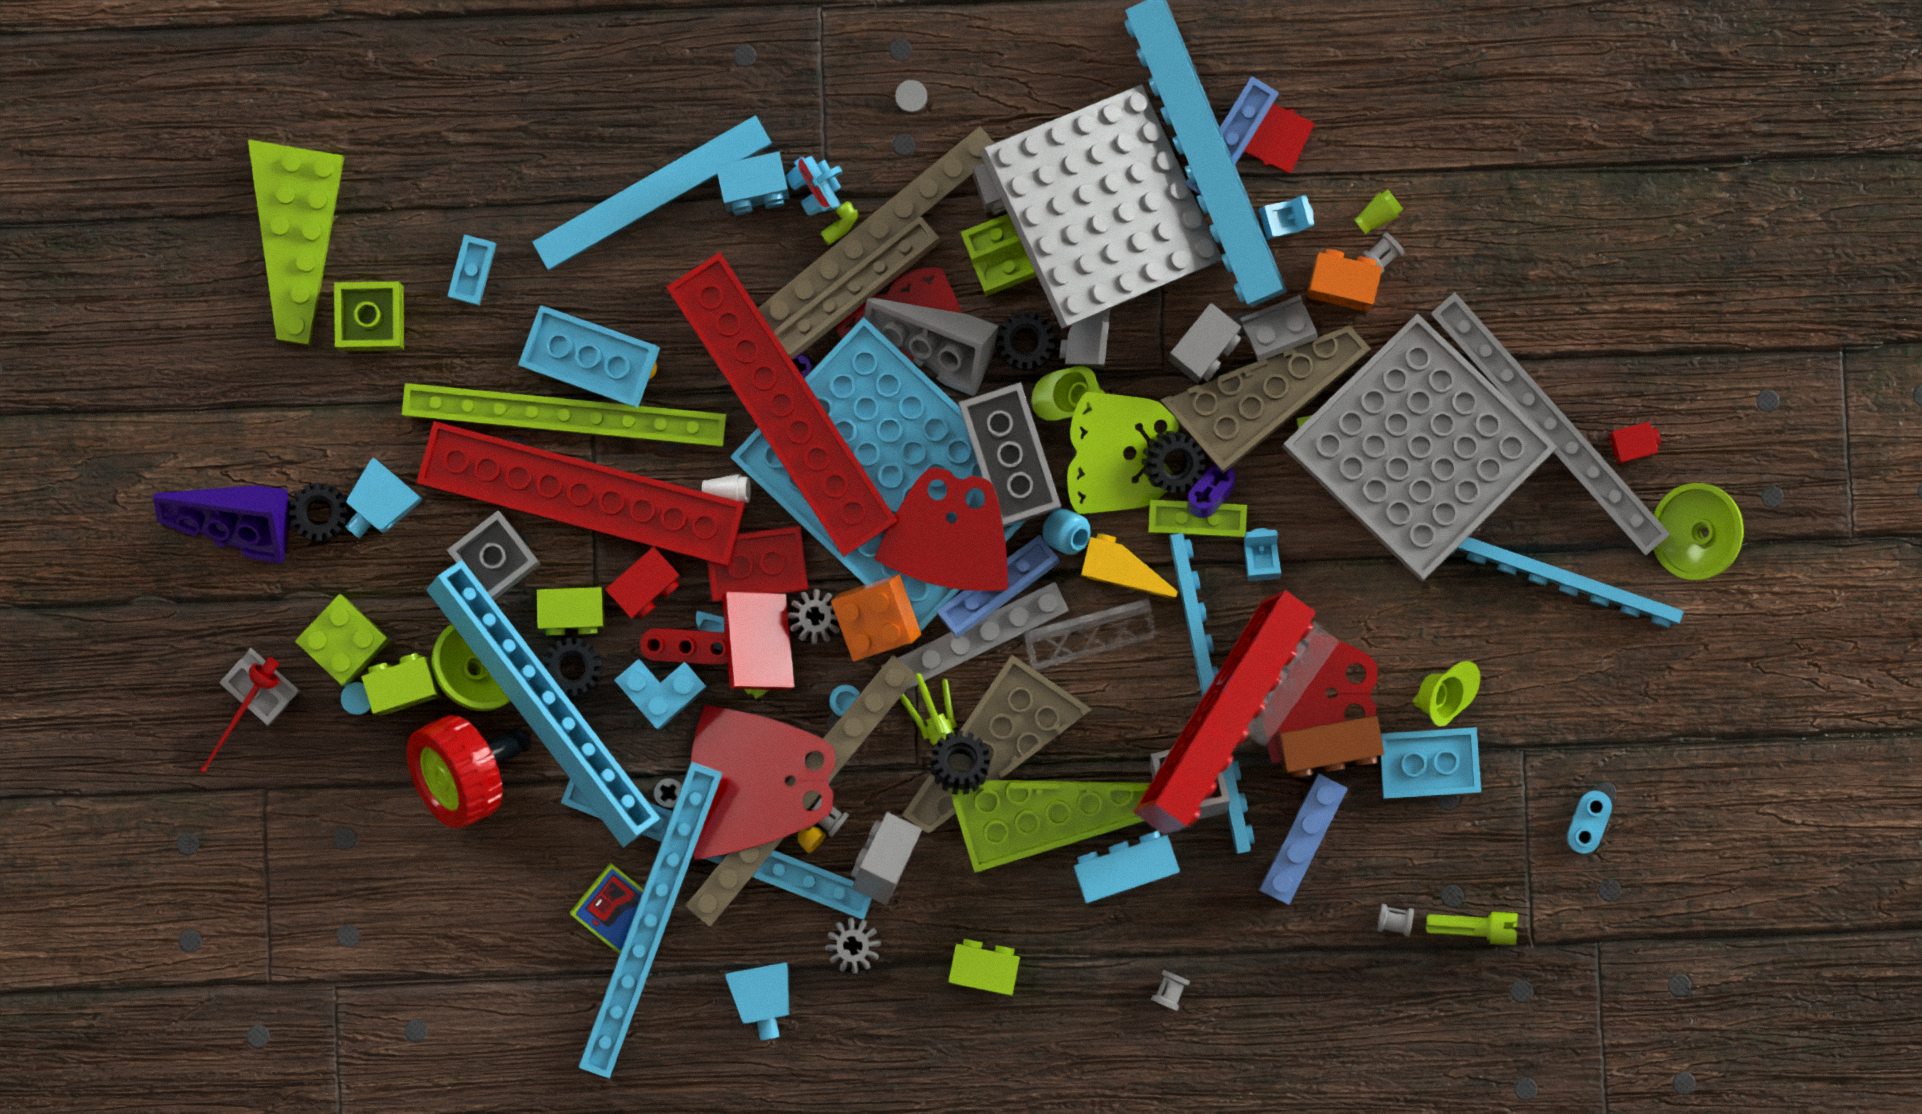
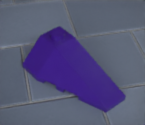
(241, 517)

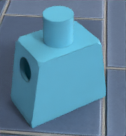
(379, 500)
(761, 996)

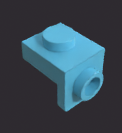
(1286, 217)
(1262, 555)

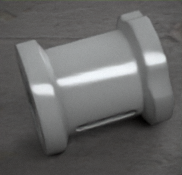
(1384, 251)
(659, 794)
(833, 821)
(1395, 920)
(1170, 990)

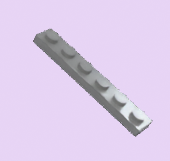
(987, 634)

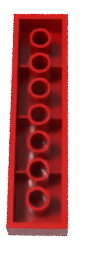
(1225, 713)

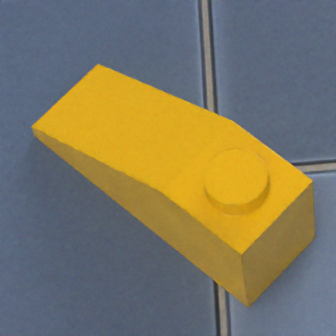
(1117, 566)

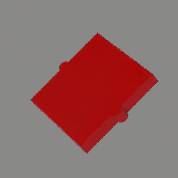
(1280, 138)

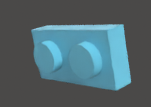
(471, 270)

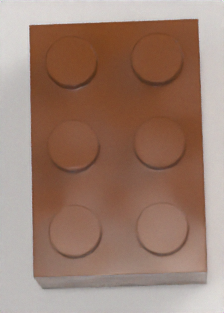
(1330, 746)

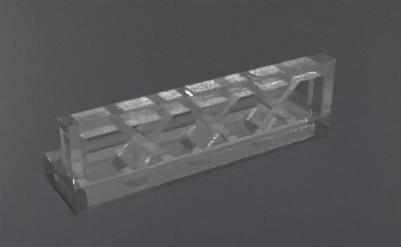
(1086, 622)
(1295, 679)

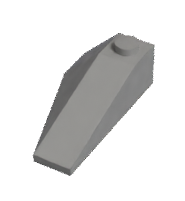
(945, 341)
(1087, 342)

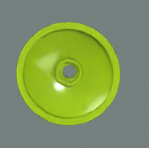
(1684, 515)
(450, 667)

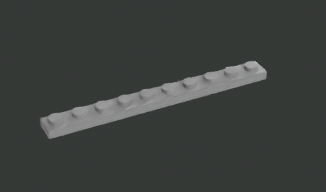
(1533, 403)

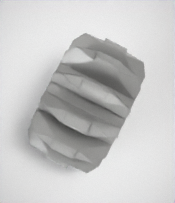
(807, 623)
(846, 953)

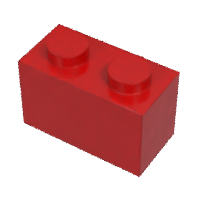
(644, 584)

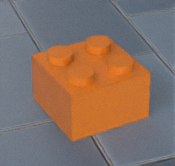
(1344, 280)
(876, 617)

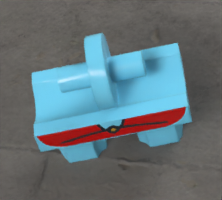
(821, 182)

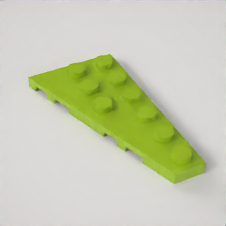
(296, 213)
(1030, 817)

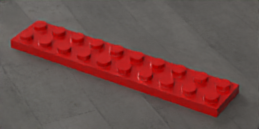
(781, 404)
(581, 493)

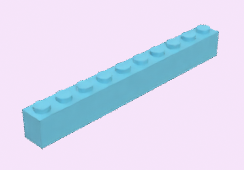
(1205, 151)
(542, 703)

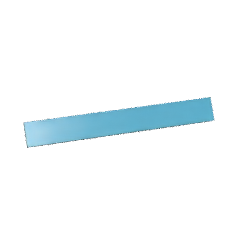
(650, 193)

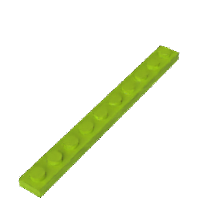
(564, 415)

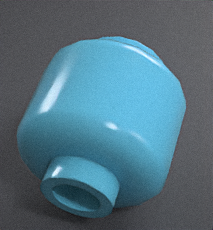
(1066, 531)

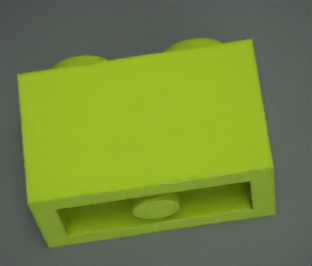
(570, 609)
(984, 968)

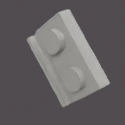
(1279, 328)
(266, 703)

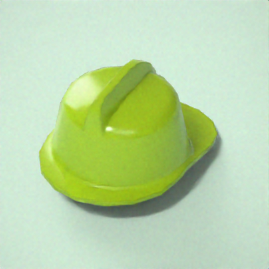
(1059, 392)
(1449, 692)

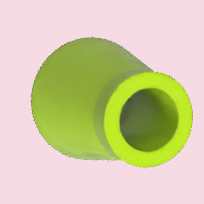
(1379, 211)

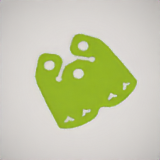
(1101, 450)

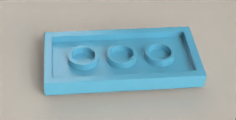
(589, 356)

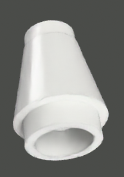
(730, 487)

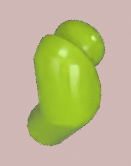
(841, 226)

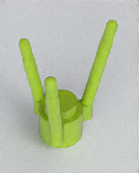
(937, 725)

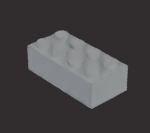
(1010, 453)

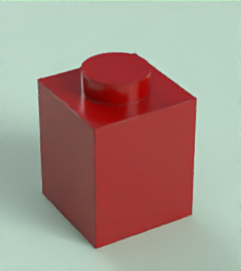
(1634, 442)

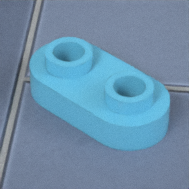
(1588, 821)

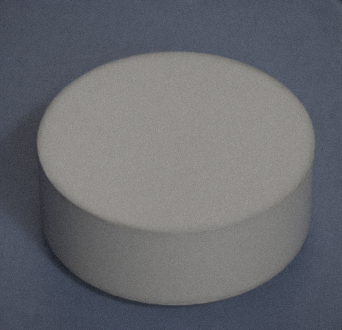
(911, 96)

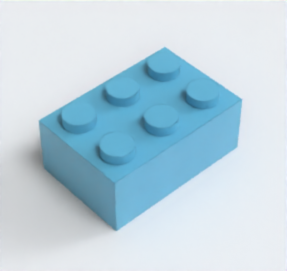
(1125, 867)

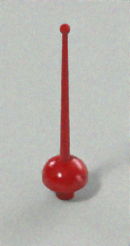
(262, 677)

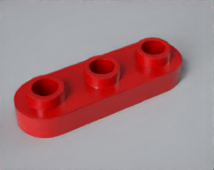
(671, 648)

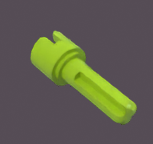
(1488, 927)

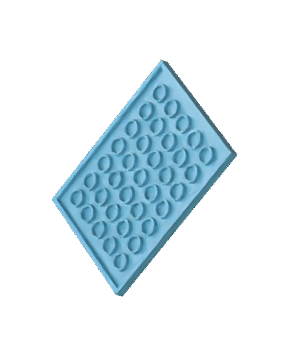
(896, 430)

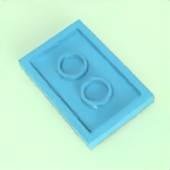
(1430, 763)

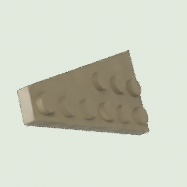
(1252, 402)
(1014, 721)

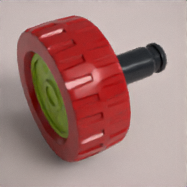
(459, 769)

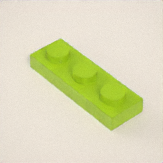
(1175, 518)

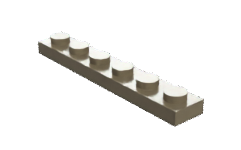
(856, 287)

